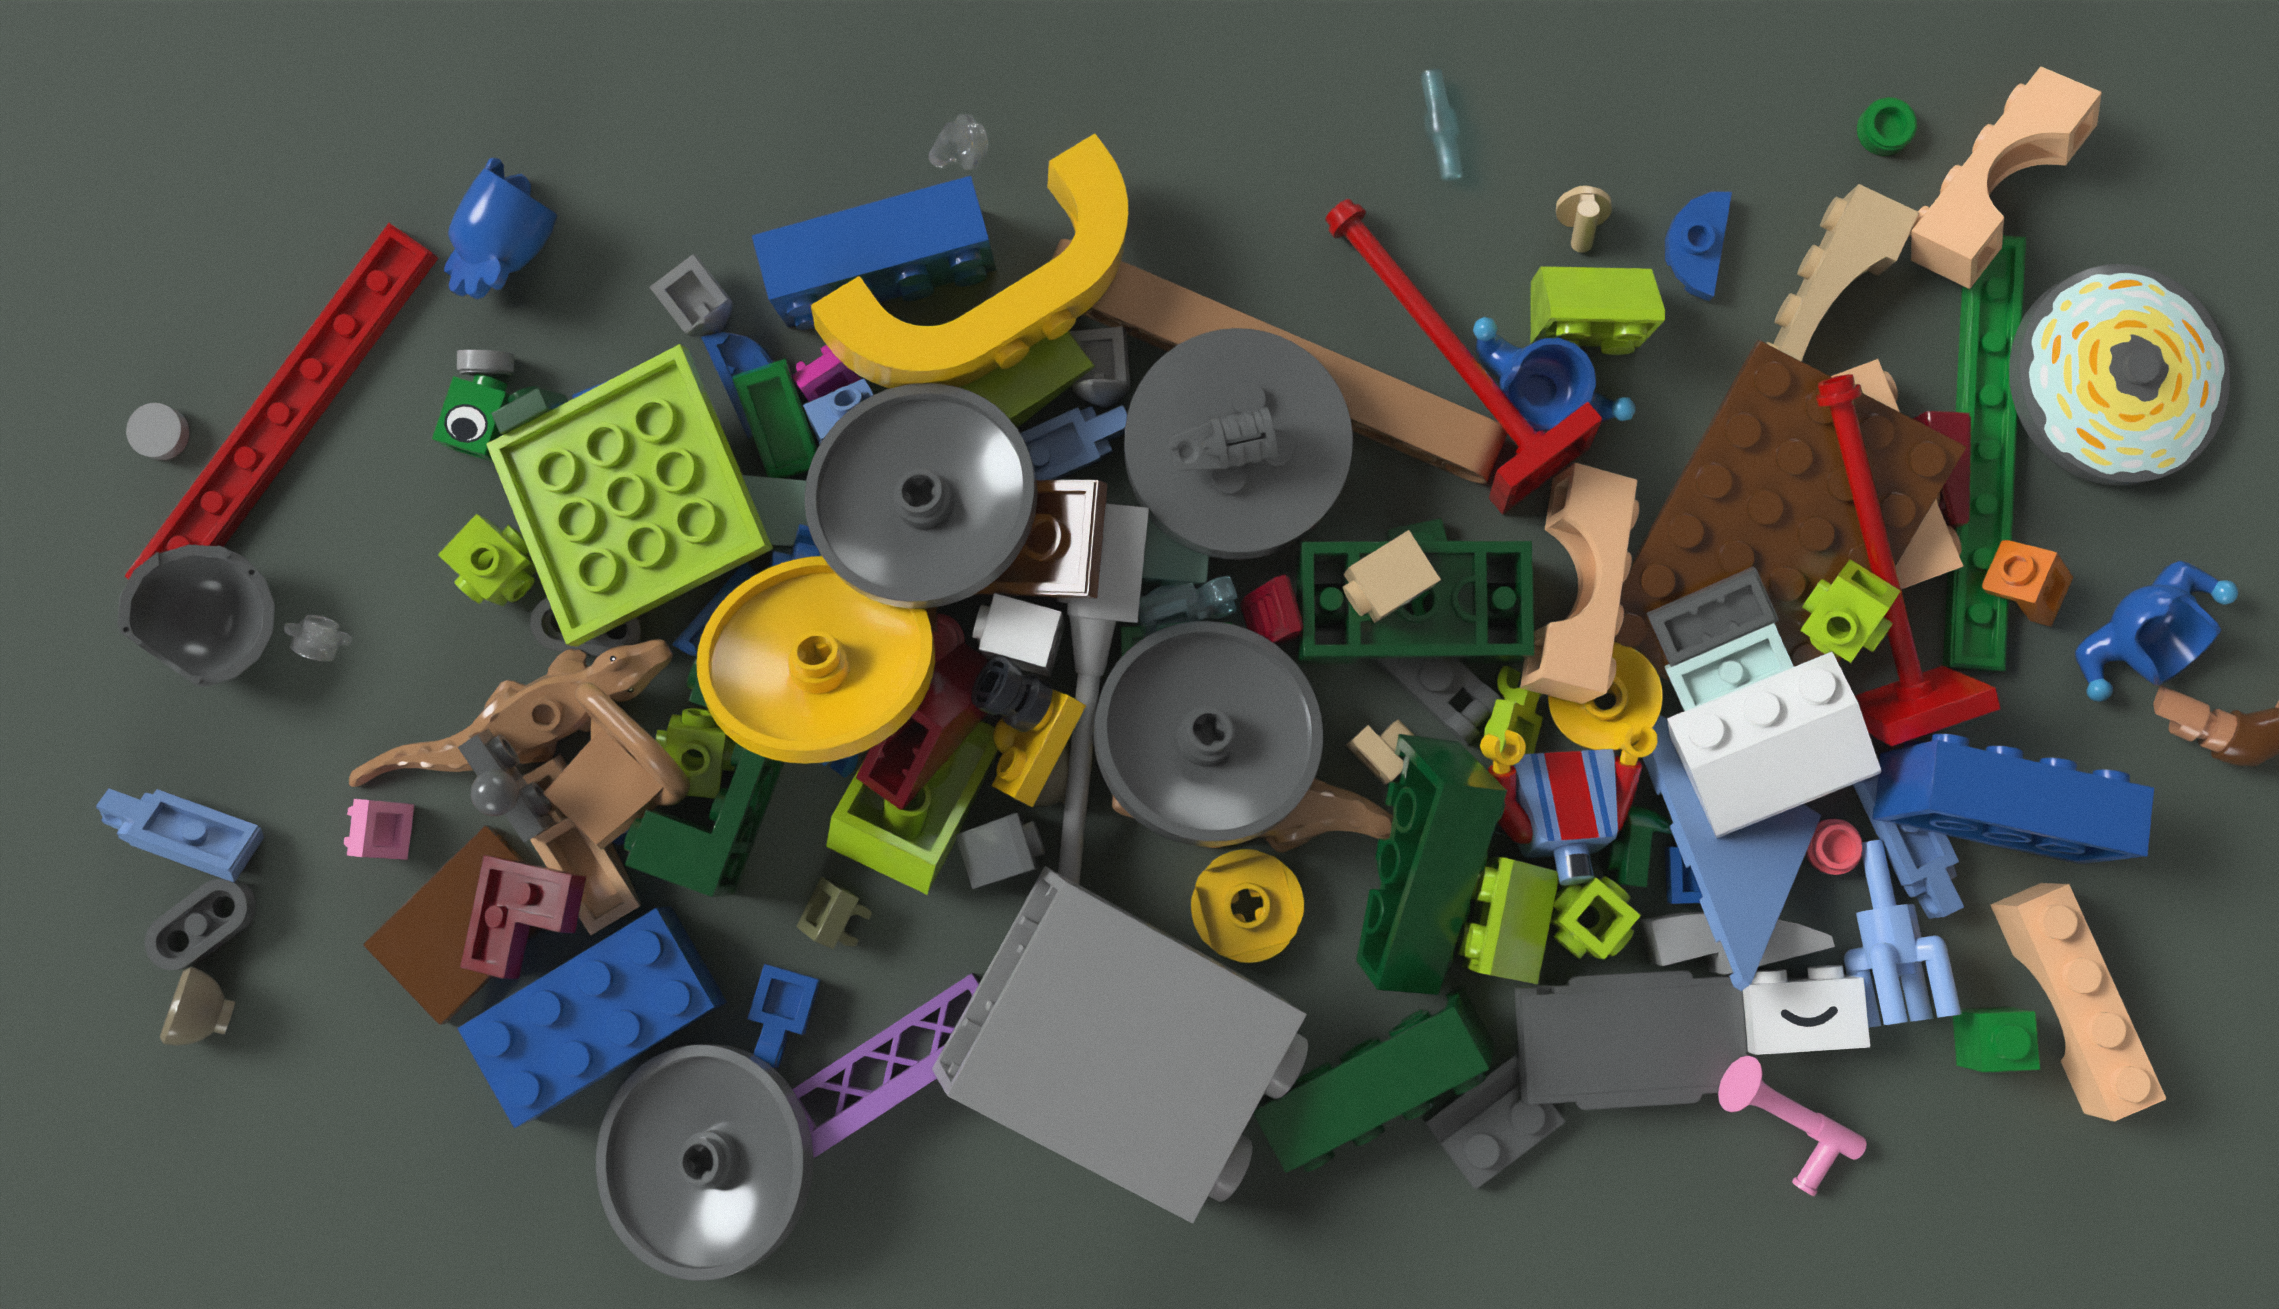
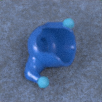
(1545, 378)
(2155, 629)

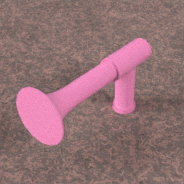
(1744, 1086)

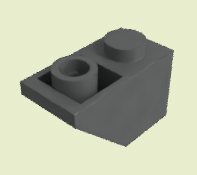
(1001, 849)

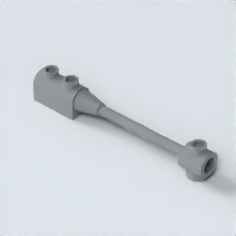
(1092, 633)

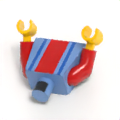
(1567, 800)

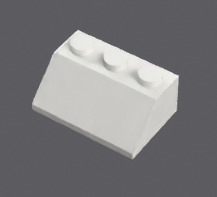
(1774, 745)

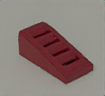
(1956, 491)
(1273, 611)

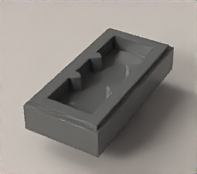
(1712, 616)

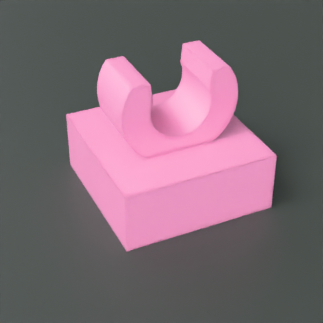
(379, 829)

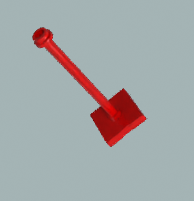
(1539, 453)
(1920, 699)

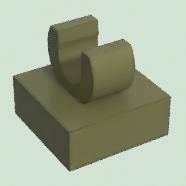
(829, 913)

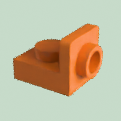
(2031, 578)

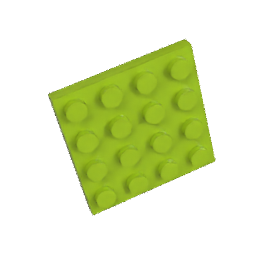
(628, 496)

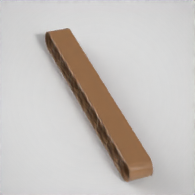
(1376, 402)

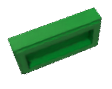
(776, 419)

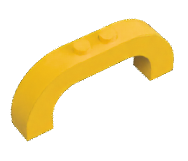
(1007, 324)

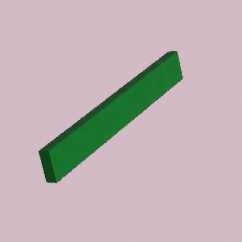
(1988, 324)

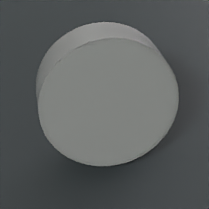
(485, 362)
(157, 431)

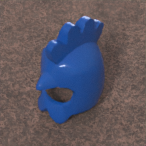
(495, 231)

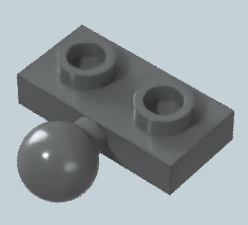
(501, 786)

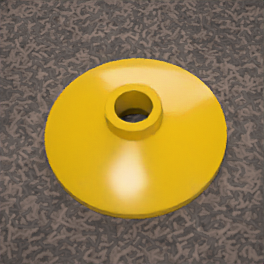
(1637, 703)

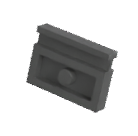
(1490, 1124)

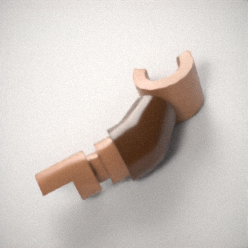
(2231, 736)

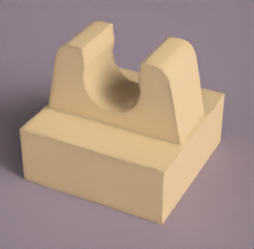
(1379, 751)

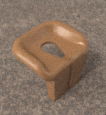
(605, 783)

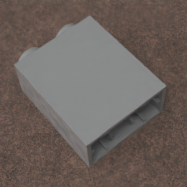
(1122, 1048)

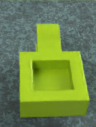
(1515, 712)

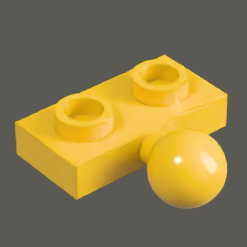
(1033, 754)

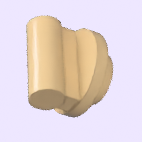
(1584, 210)

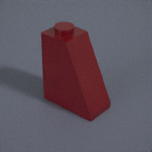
(931, 735)

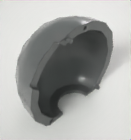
(198, 612)

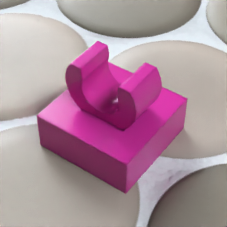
(823, 375)

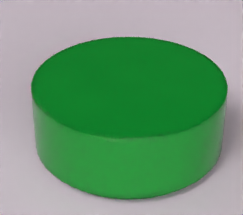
(1886, 126)

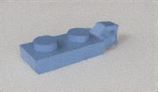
(1073, 441)
(182, 831)
(1919, 858)

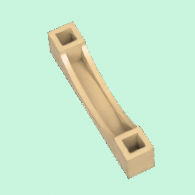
(1861, 236)

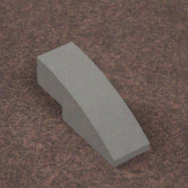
(1689, 936)

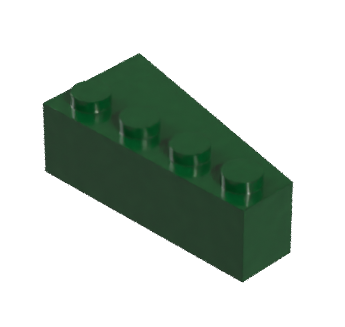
(1428, 864)
(1378, 1084)

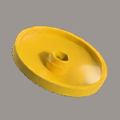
(811, 665)

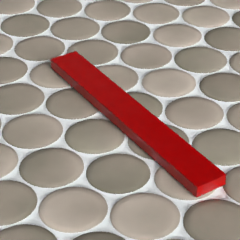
(296, 395)

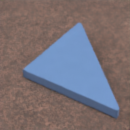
(1740, 873)

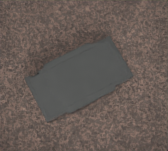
(1628, 1039)

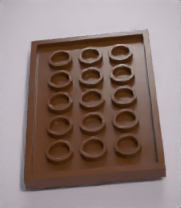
(1778, 499)

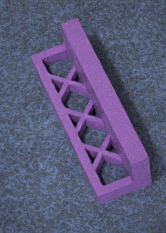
(893, 1089)

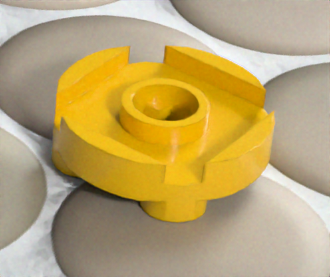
(1274, 922)

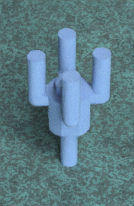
(1896, 949)

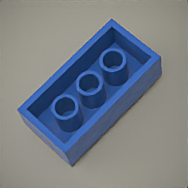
(892, 244)
(2014, 801)
(591, 1015)

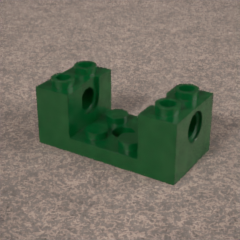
(1476, 610)
(695, 853)

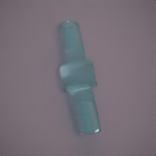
(1441, 124)

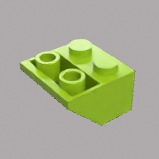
(1596, 307)
(1509, 920)

